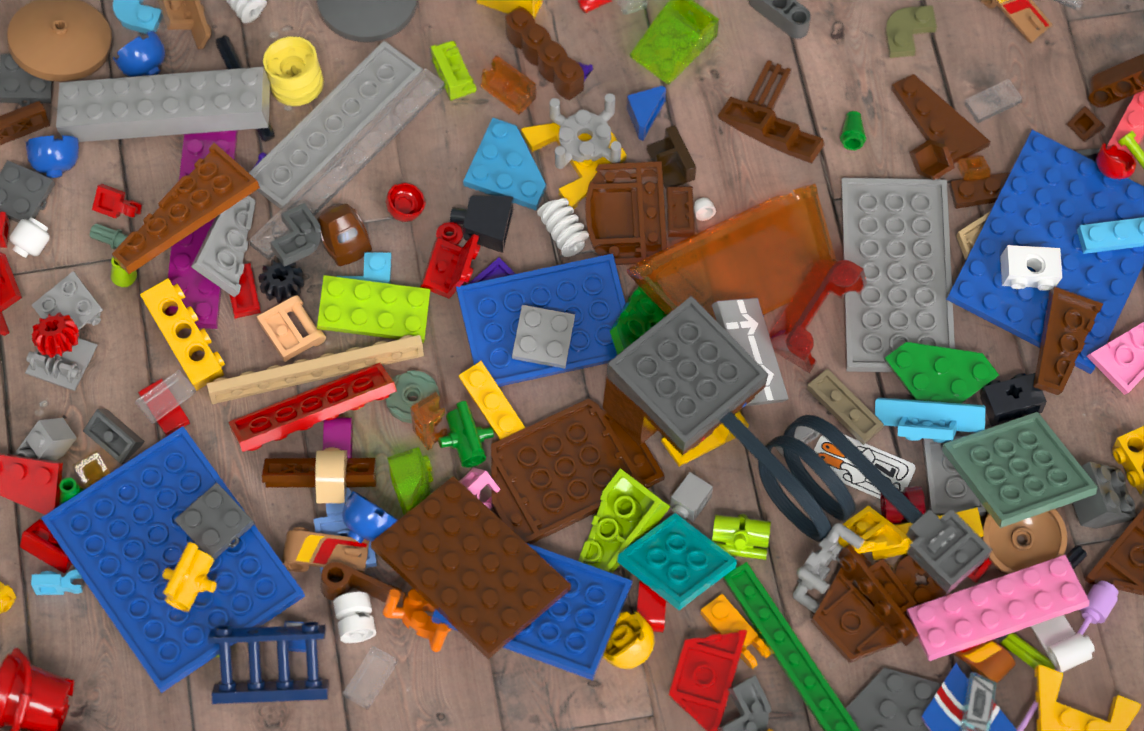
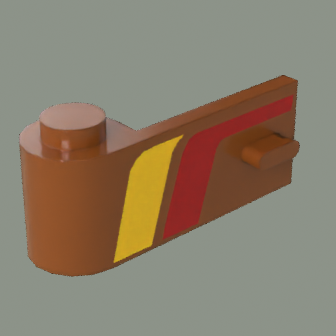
(988, 660)

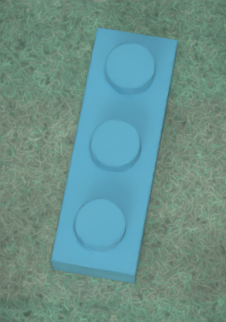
(1111, 235)

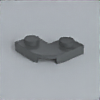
(302, 240)
(752, 706)

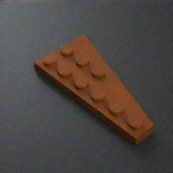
(193, 201)

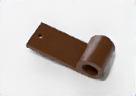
(339, 578)

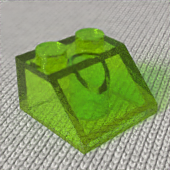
(410, 477)

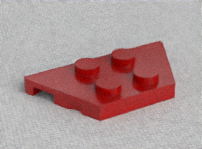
(705, 675)

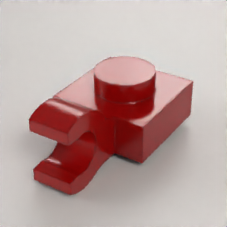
(112, 203)

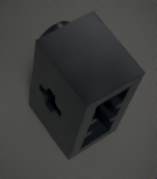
(1012, 399)

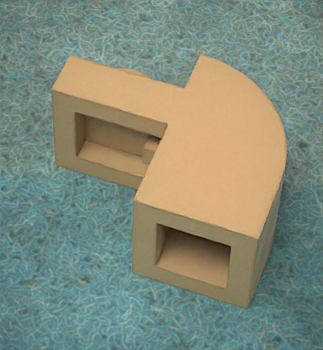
(331, 475)

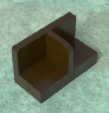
(676, 160)

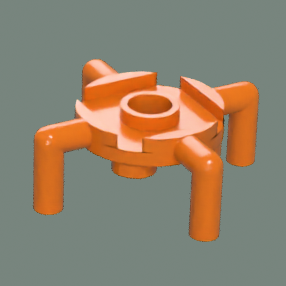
(413, 615)

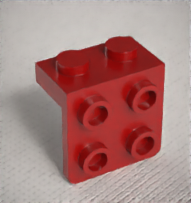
(449, 266)

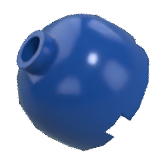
(141, 56)
(52, 155)
(365, 518)

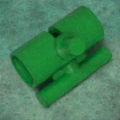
(465, 436)

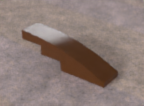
(774, 132)

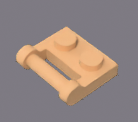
(284, 333)

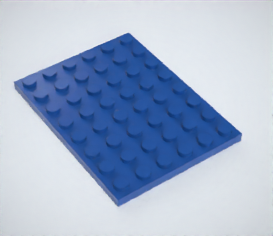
(1043, 206)
(126, 536)

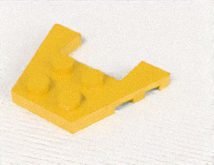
(542, 135)
(1059, 717)

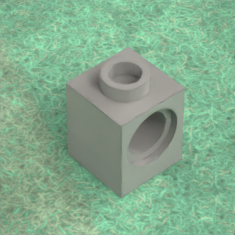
(691, 497)

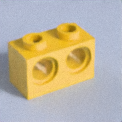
(1131, 461)

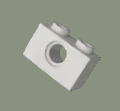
(1043, 260)

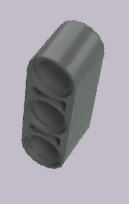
(785, 18)

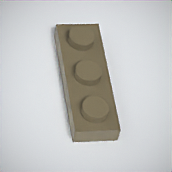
(845, 406)

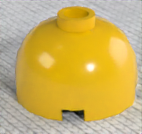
(630, 641)

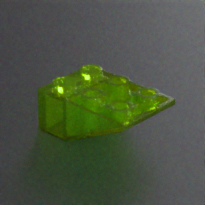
(675, 39)

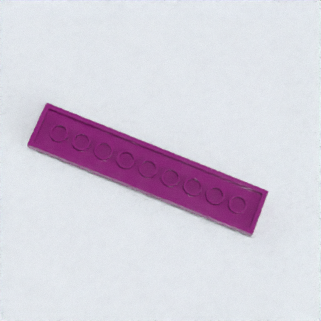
(198, 290)

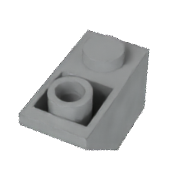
(47, 440)

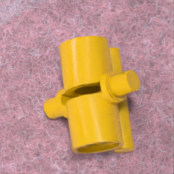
(188, 578)

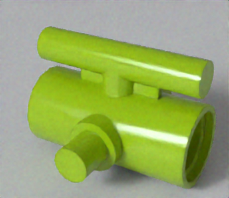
(742, 535)

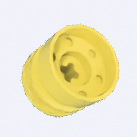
(293, 71)

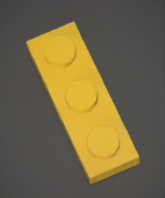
(491, 401)

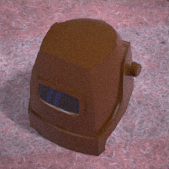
(343, 234)

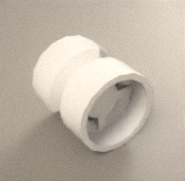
(354, 617)

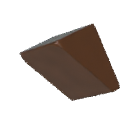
(1086, 124)

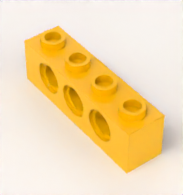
(157, 301)

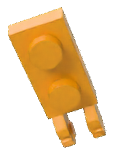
(726, 619)

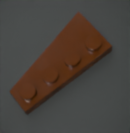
(938, 119)
(1063, 337)

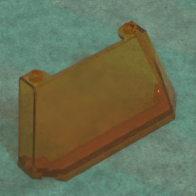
(745, 257)

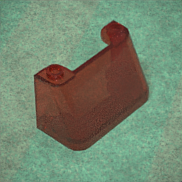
(790, 334)

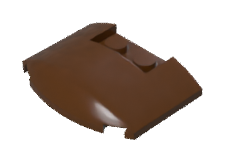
(626, 211)

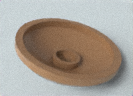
(1044, 539)

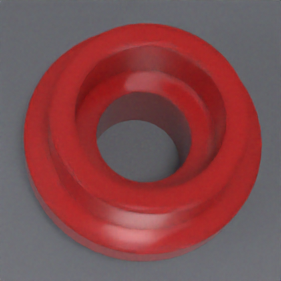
(450, 227)

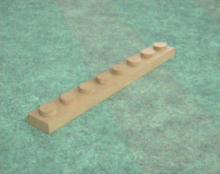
(307, 371)

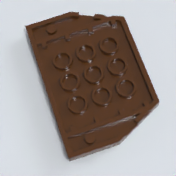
(560, 468)

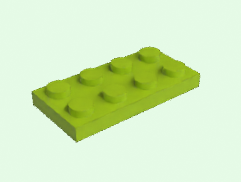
(372, 308)

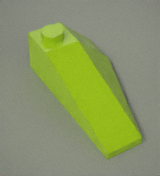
(623, 517)

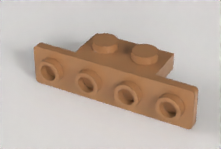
(186, 16)

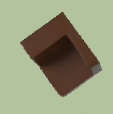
(932, 159)

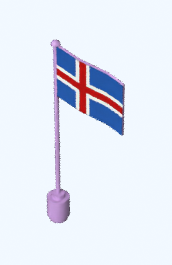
(947, 705)

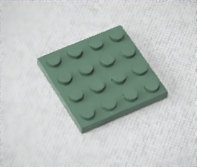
(1019, 469)

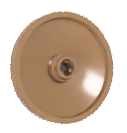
(59, 39)

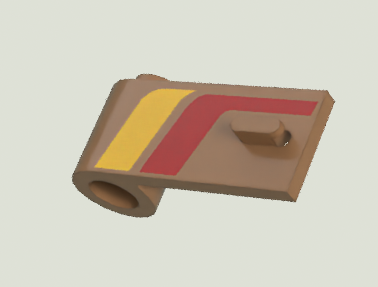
(1023, 15)
(319, 549)

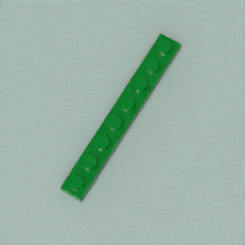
(788, 650)

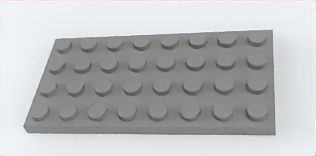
(903, 245)

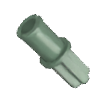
(107, 235)

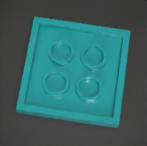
(677, 561)

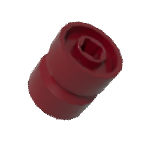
(913, 494)

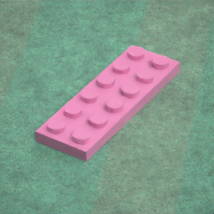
(997, 607)

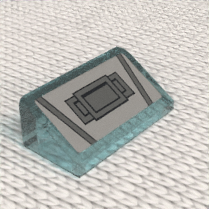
(978, 703)

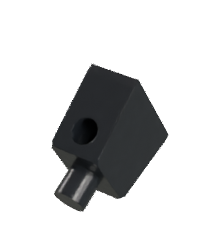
(486, 217)

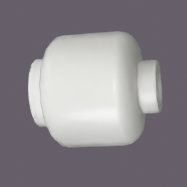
(29, 237)

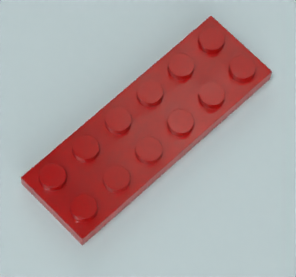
(312, 407)

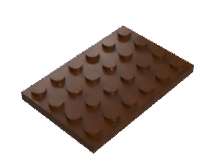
(470, 567)

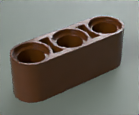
(1117, 82)

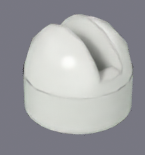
(704, 209)

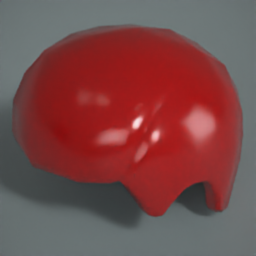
(1115, 162)
(405, 202)

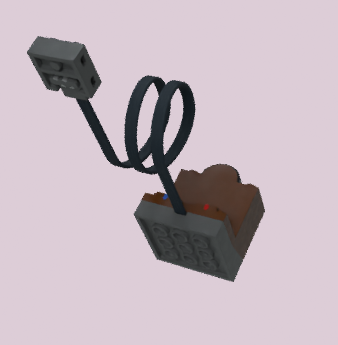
(695, 376)

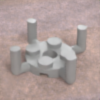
(587, 123)
(815, 568)

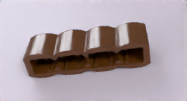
(545, 53)

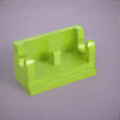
(452, 70)

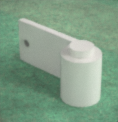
(1062, 643)

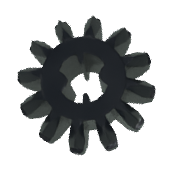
(274, 288)

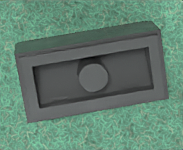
(113, 435)

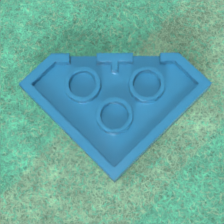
(506, 167)

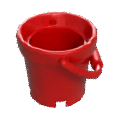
(32, 695)

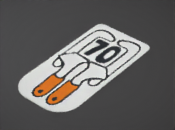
(894, 468)

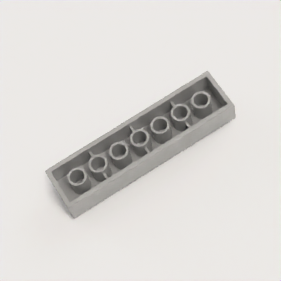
(164, 104)

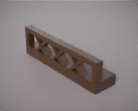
(22, 122)
(302, 472)

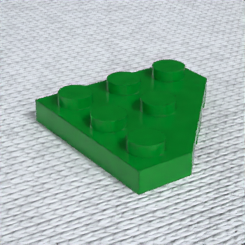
(635, 319)
(940, 372)

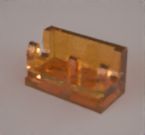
(508, 85)
(424, 418)

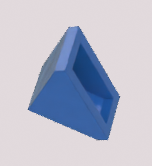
(644, 108)

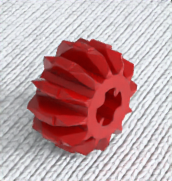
(55, 335)

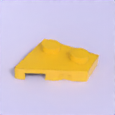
(875, 530)

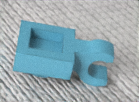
(53, 584)

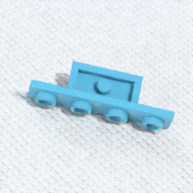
(929, 418)

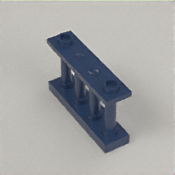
(282, 689)

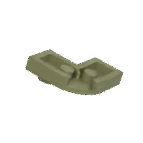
(903, 25)

